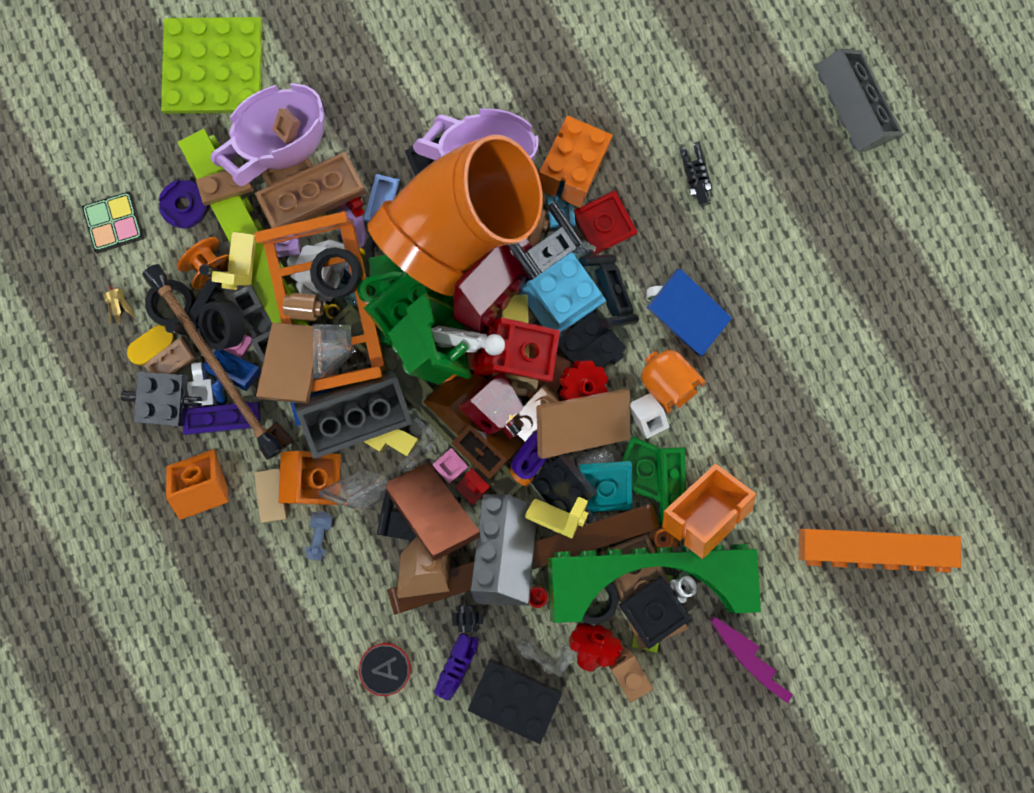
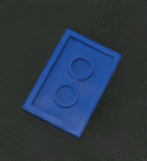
(689, 312)

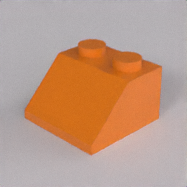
(304, 477)
(196, 484)

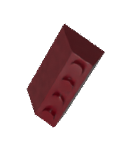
(489, 287)

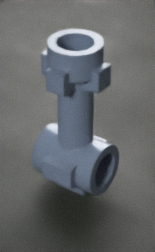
(320, 521)

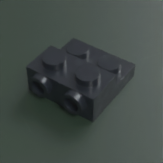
(591, 342)

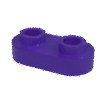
(529, 454)

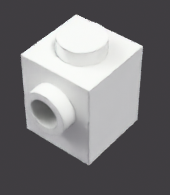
(649, 415)

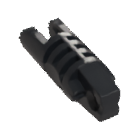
(697, 174)

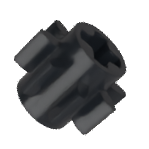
(467, 618)

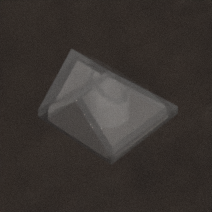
(330, 348)
(357, 490)

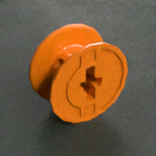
(201, 254)

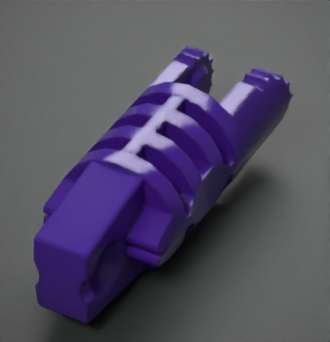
(456, 665)

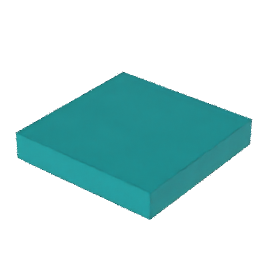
(612, 483)

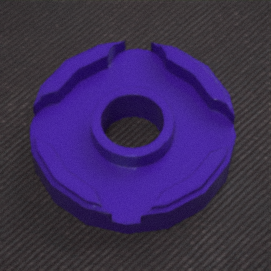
(168, 204)

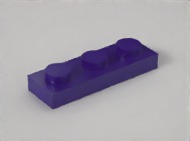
(217, 419)

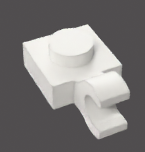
(201, 385)

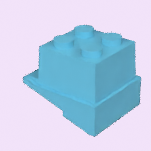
(562, 294)

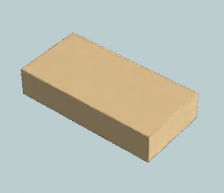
(268, 496)

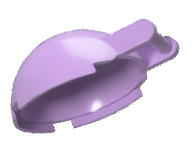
(475, 127)
(259, 144)

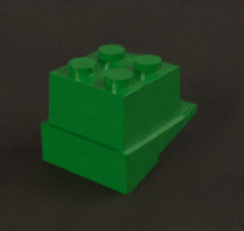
(416, 346)

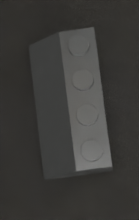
(858, 99)
(353, 414)
(503, 552)

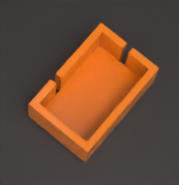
(574, 159)
(708, 510)

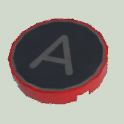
(384, 669)

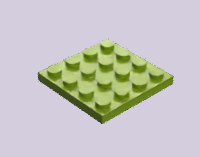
(210, 63)

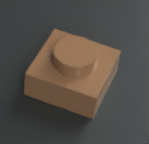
(286, 125)

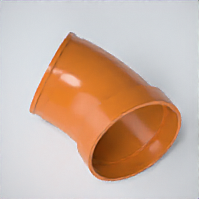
(460, 211)

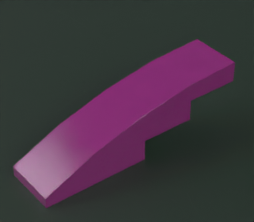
(744, 652)

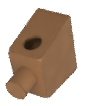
(630, 676)

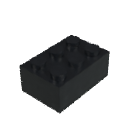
(515, 701)

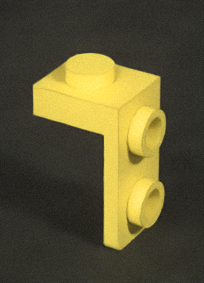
(240, 262)
(557, 519)

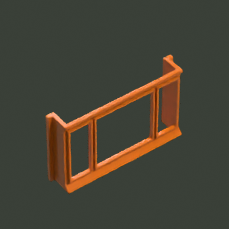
(311, 227)

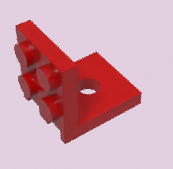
(513, 358)

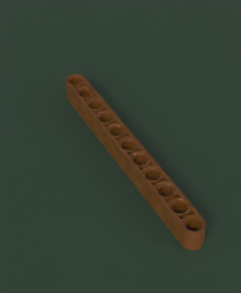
(585, 539)

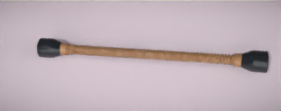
(158, 280)

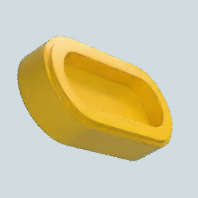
(149, 345)

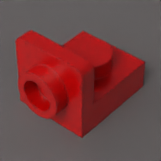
(472, 486)

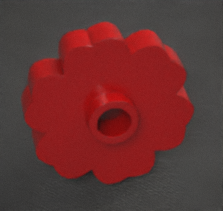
(582, 380)
(594, 646)

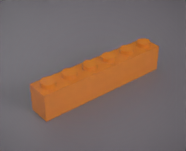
(879, 548)

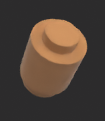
(302, 306)

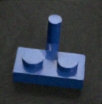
(240, 372)

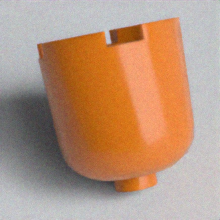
(670, 379)

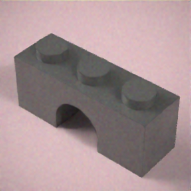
(255, 318)

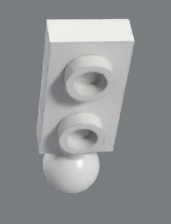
(448, 336)

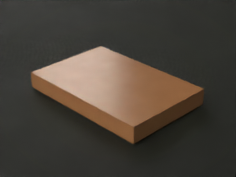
(287, 364)

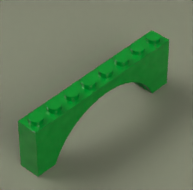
(579, 579)

